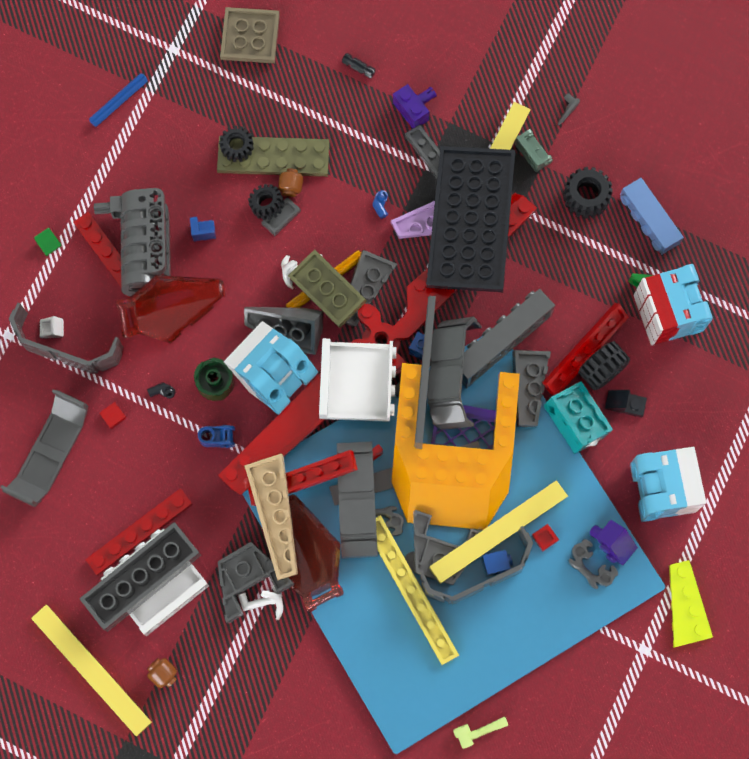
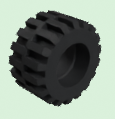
(591, 179)
(604, 365)

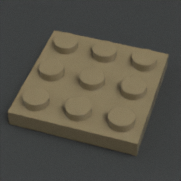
(250, 35)

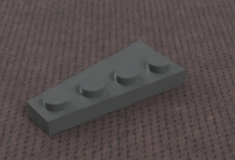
(369, 277)
(532, 370)

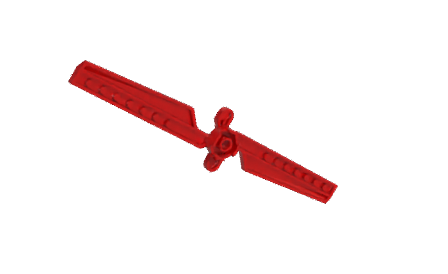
(302, 414)

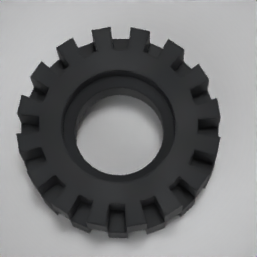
(231, 134)
(262, 194)

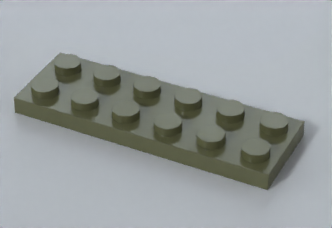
(276, 155)

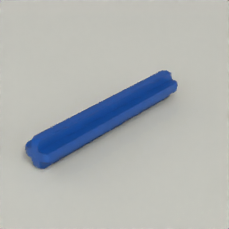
(118, 99)

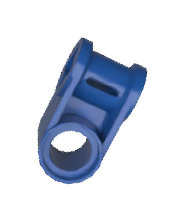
(218, 436)

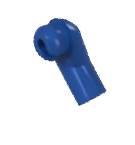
(379, 202)

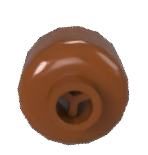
(290, 183)
(161, 673)

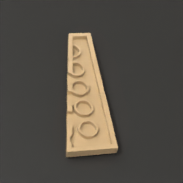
(272, 503)

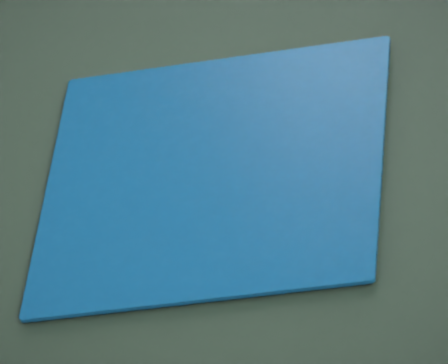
(496, 631)

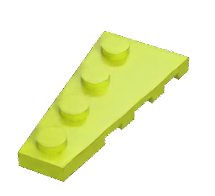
(688, 612)

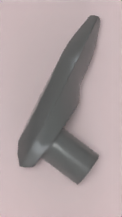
(573, 103)

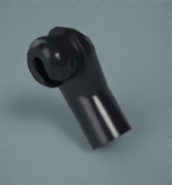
(162, 389)

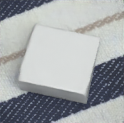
(51, 327)

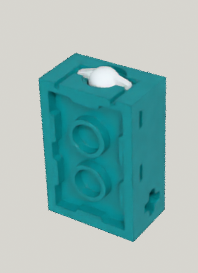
(578, 417)

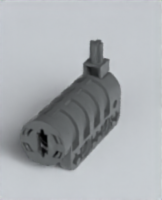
(139, 236)

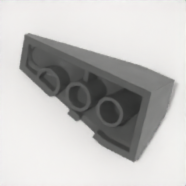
(298, 324)

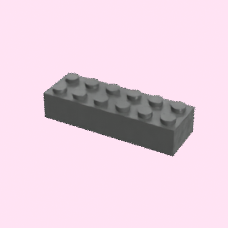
(505, 335)
(140, 577)

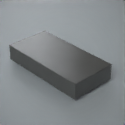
(276, 224)

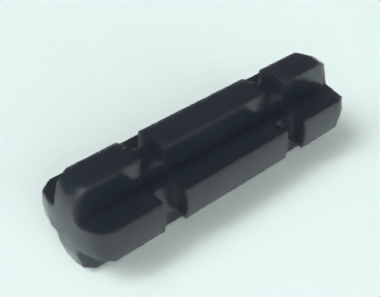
(358, 65)

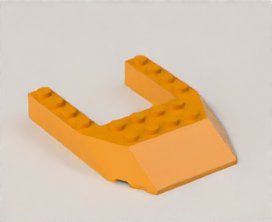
(451, 482)

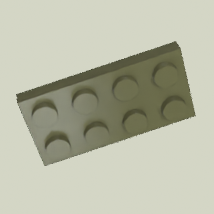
(327, 288)

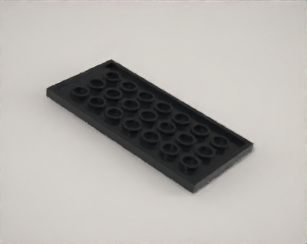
(471, 219)

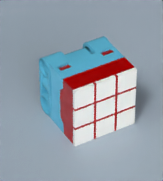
(672, 305)

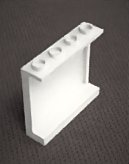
(357, 381)
(168, 599)

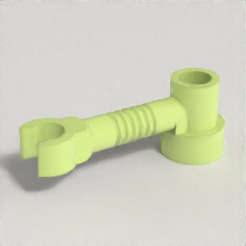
(466, 736)

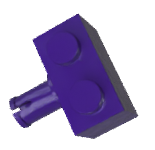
(412, 105)
(614, 541)

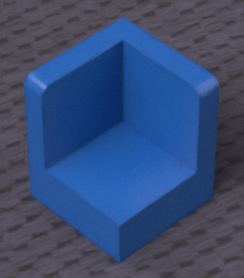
(202, 230)

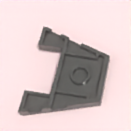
(429, 549)
(242, 571)

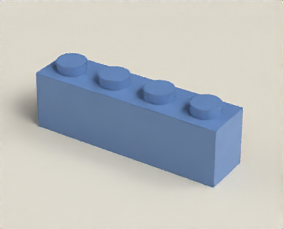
(651, 216)

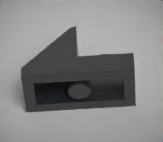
(626, 403)

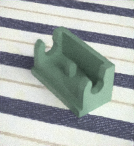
(532, 151)

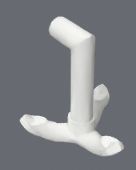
(287, 268)
(268, 598)

